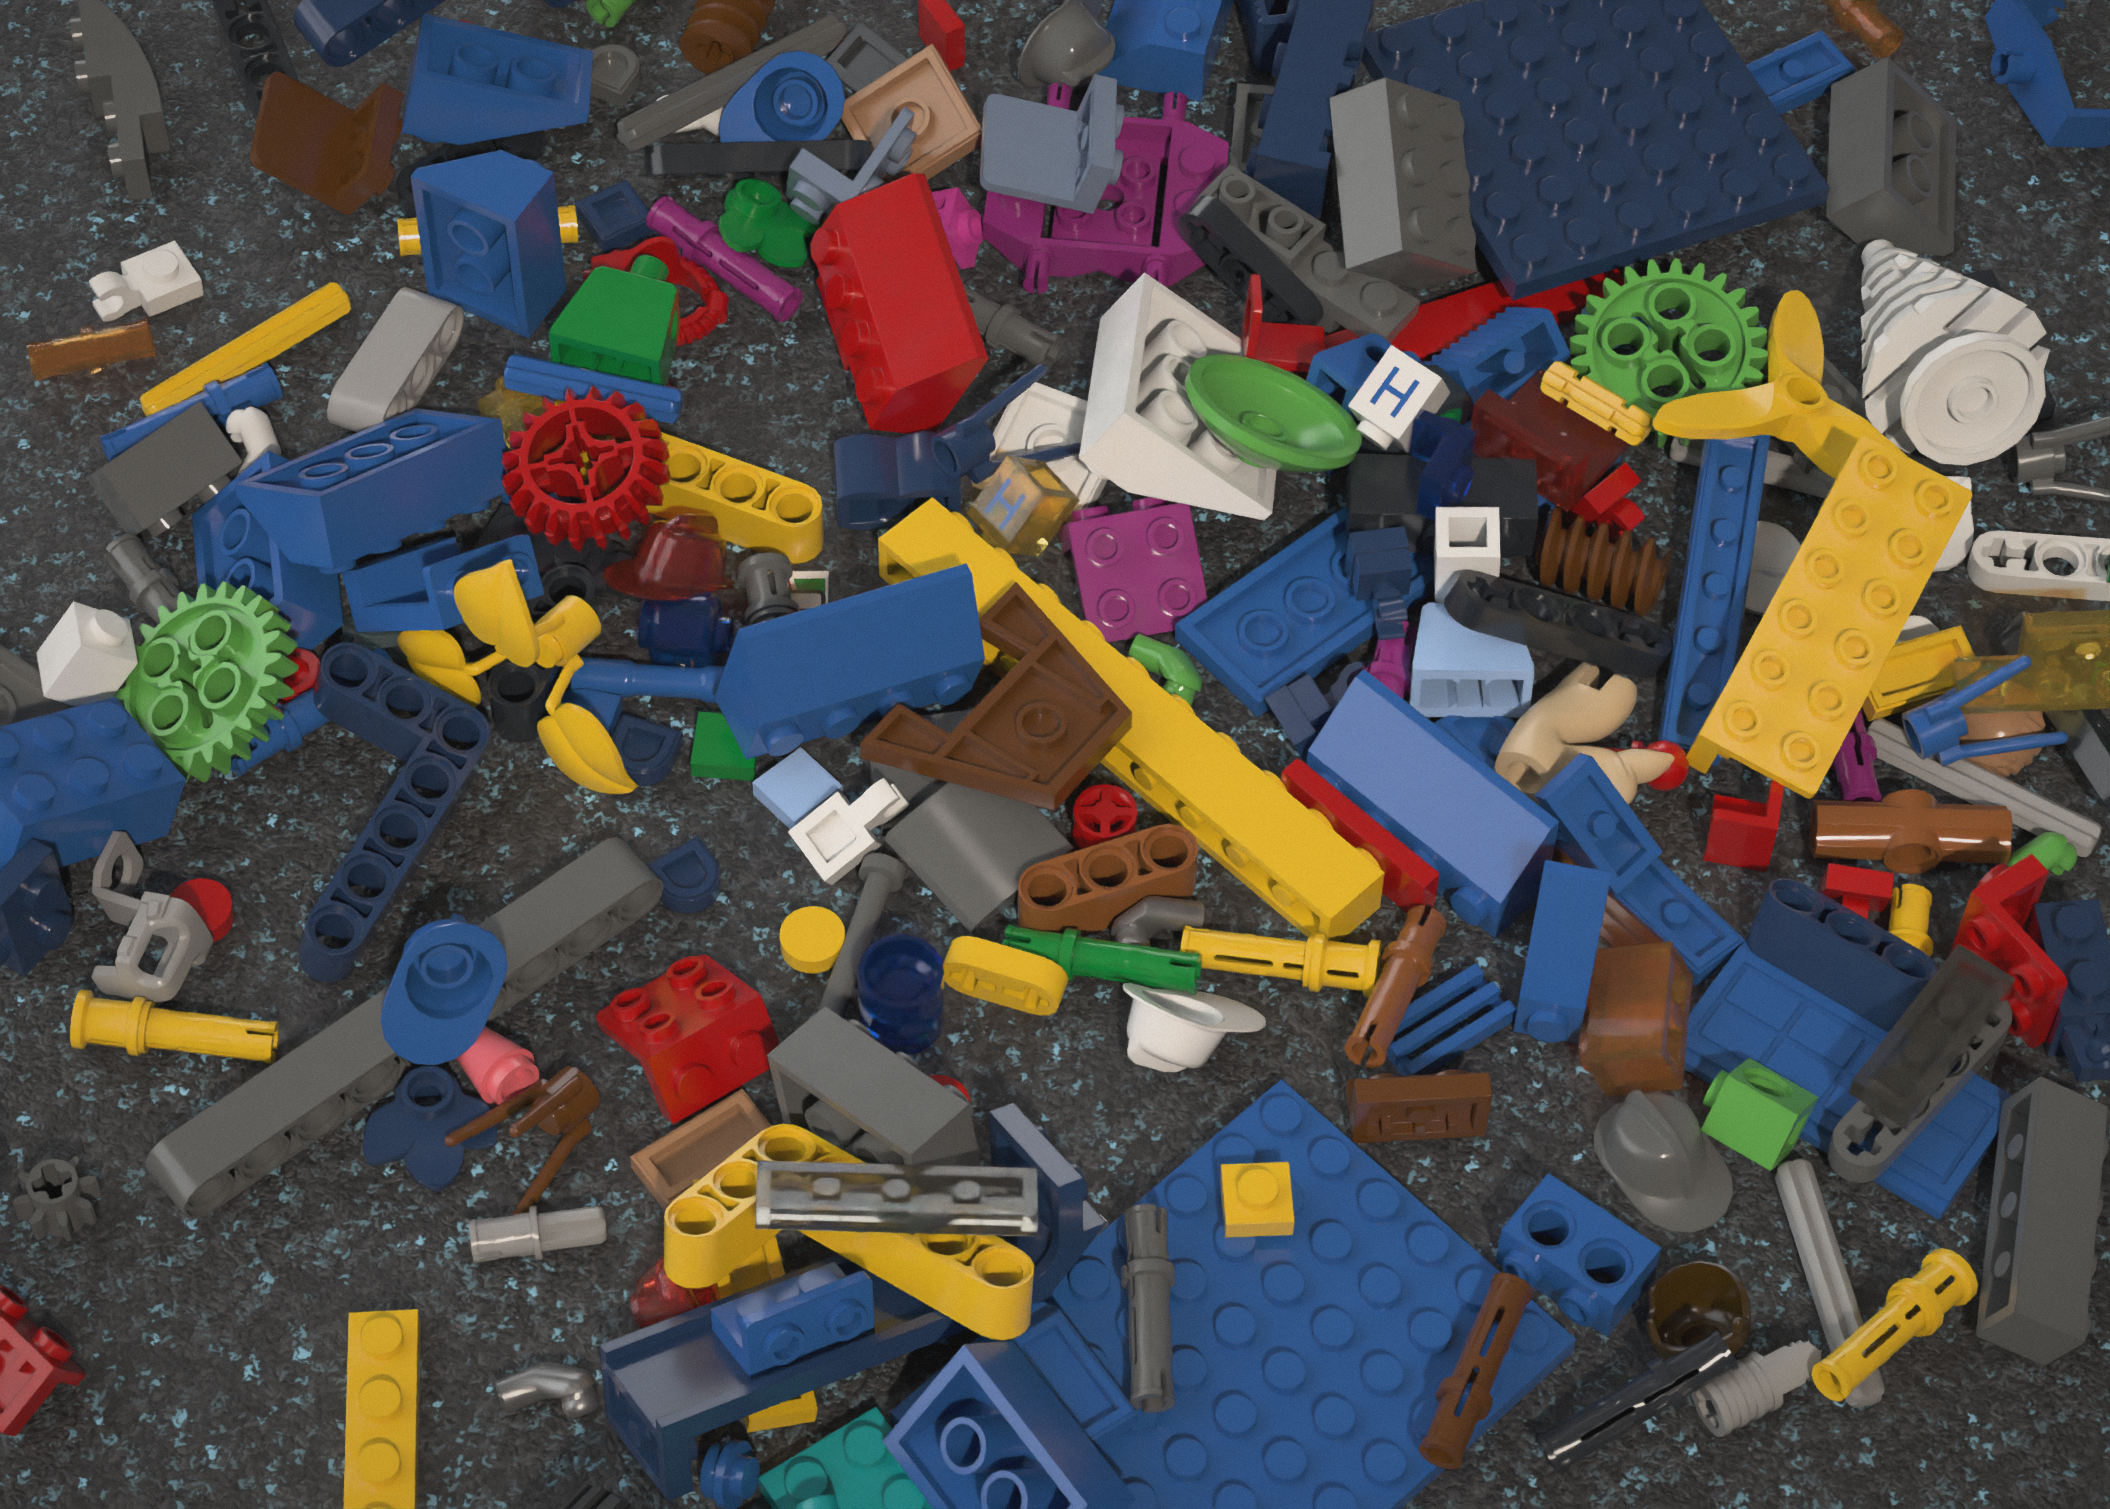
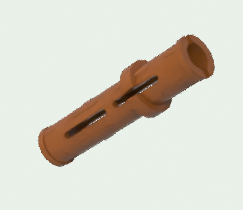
(1404, 968)

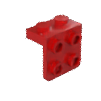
(1995, 931)
(693, 1033)

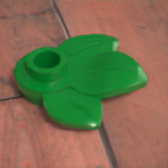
(763, 222)

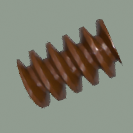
(723, 32)
(1601, 564)

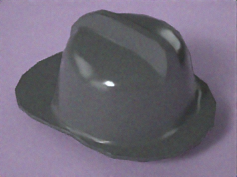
(1067, 47)
(1664, 1162)

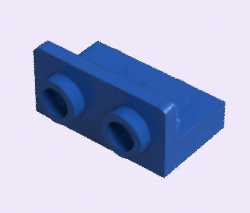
(795, 1318)

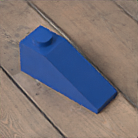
(1562, 952)

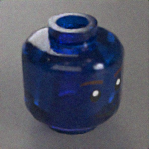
(685, 630)

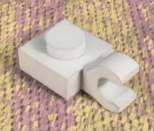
(152, 279)
(840, 832)

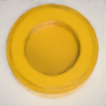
(811, 939)

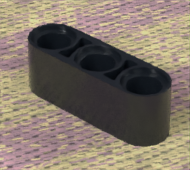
(534, 683)

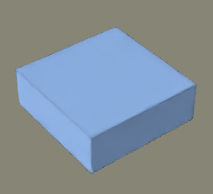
(795, 787)

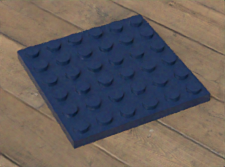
(1600, 130)

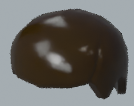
(1693, 1302)

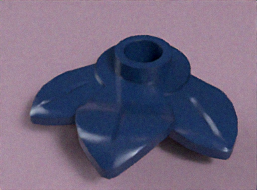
(418, 1132)

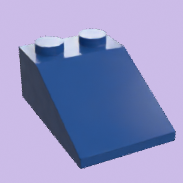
(491, 83)

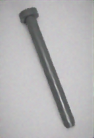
(881, 875)

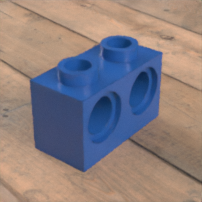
(1587, 1245)

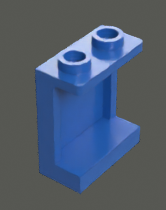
(417, 584)

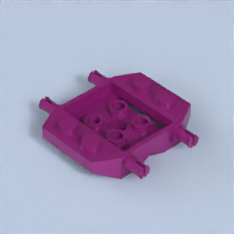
(1119, 238)

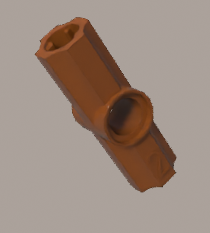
(1910, 831)

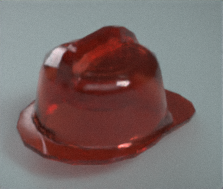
(674, 561)

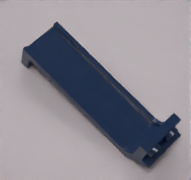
(683, 1381)

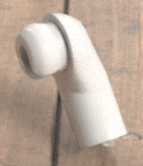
(255, 431)

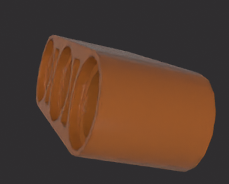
(1125, 861)

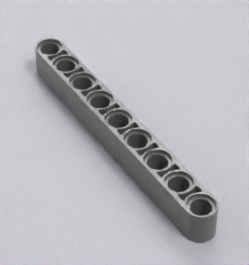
(354, 1065)

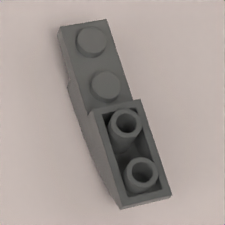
(122, 91)
(1296, 238)

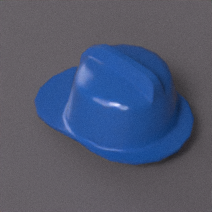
(786, 100)
(443, 990)

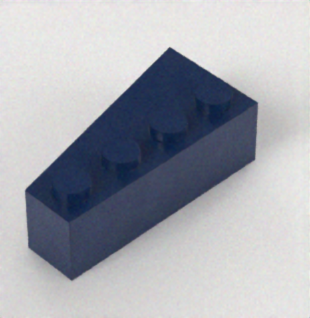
(1296, 121)

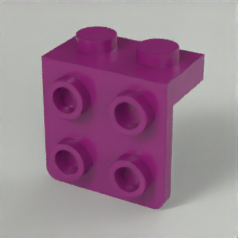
(1135, 567)

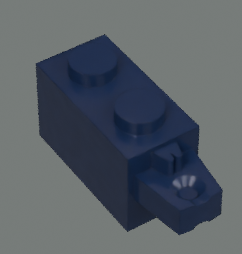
(2079, 945)

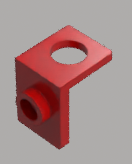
(1277, 344)

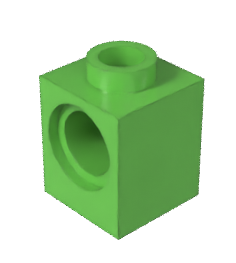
(1757, 1112)

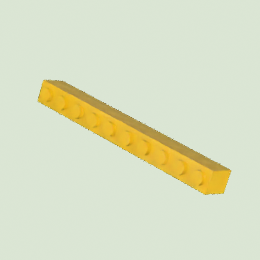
(1170, 754)

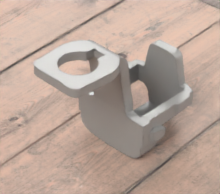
(152, 915)

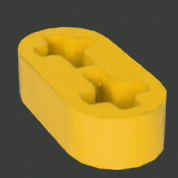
(1004, 975)

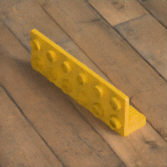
(1833, 619)

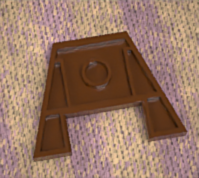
(1030, 733)

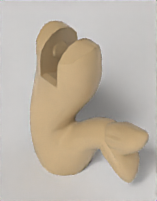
(1571, 716)

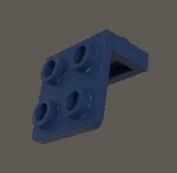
(32, 908)

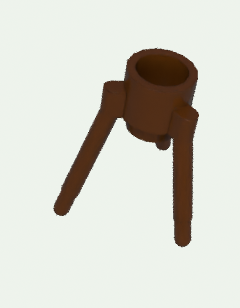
(555, 1107)

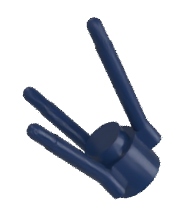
(968, 443)

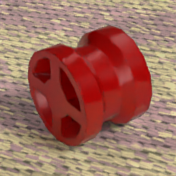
(1105, 809)

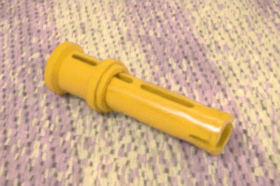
(1313, 961)
(142, 1026)
(1847, 1366)

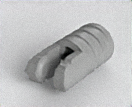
(1754, 1387)

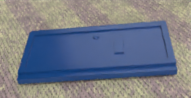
(1821, 1047)

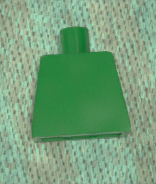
(621, 323)

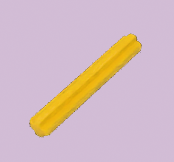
(252, 347)

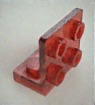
(1531, 425)

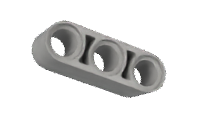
(396, 360)

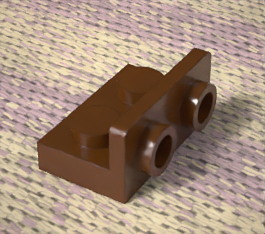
(1418, 1106)

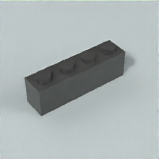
(2043, 1222)

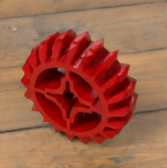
(539, 471)

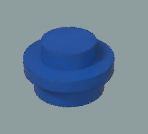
(729, 1473)

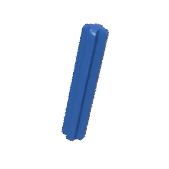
(552, 380)

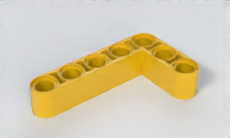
(749, 502)
(963, 1276)

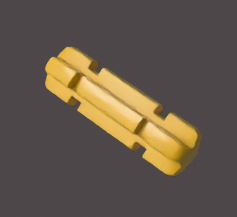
(1596, 403)

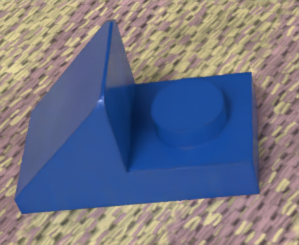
(1597, 823)

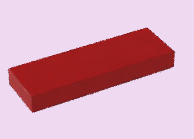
(1407, 876)

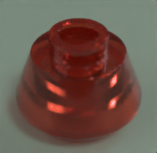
(660, 1298)

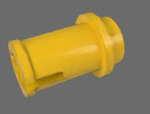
(1911, 916)

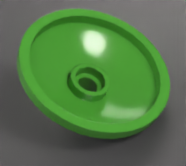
(1271, 415)

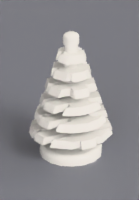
(1946, 359)

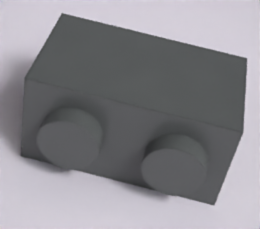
(165, 471)

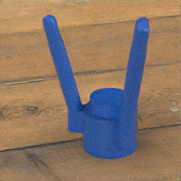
(1940, 723)

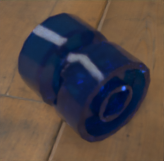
(902, 993)

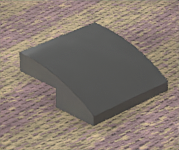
(974, 848)

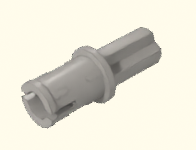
(534, 1232)

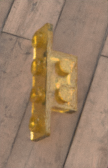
(2066, 668)

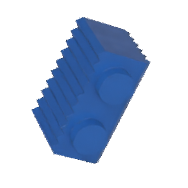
(1504, 352)

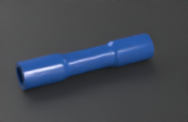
(632, 679)

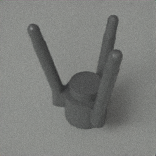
(2043, 455)

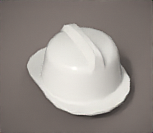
(1180, 1029)

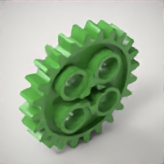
(1710, 323)
(210, 677)

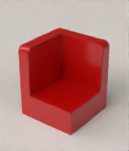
(1744, 830)

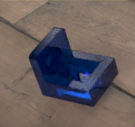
(1449, 455)

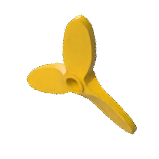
(1786, 407)

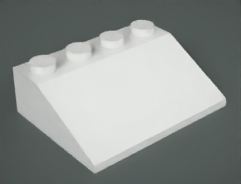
(1141, 419)

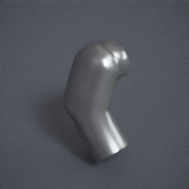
(1154, 914)
(549, 1380)

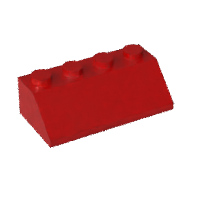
(899, 305)

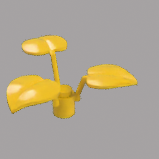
(499, 616)

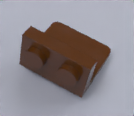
(324, 146)

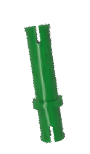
(1110, 959)

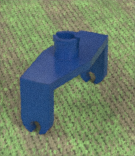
(2034, 76)

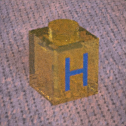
(1022, 506)

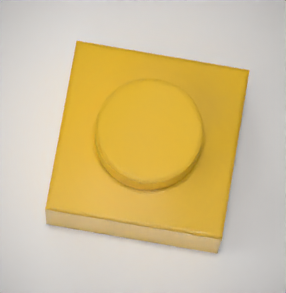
(1257, 1199)

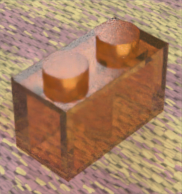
(1637, 1019)

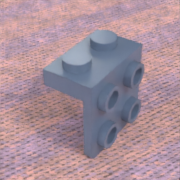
(1051, 150)
(819, 187)

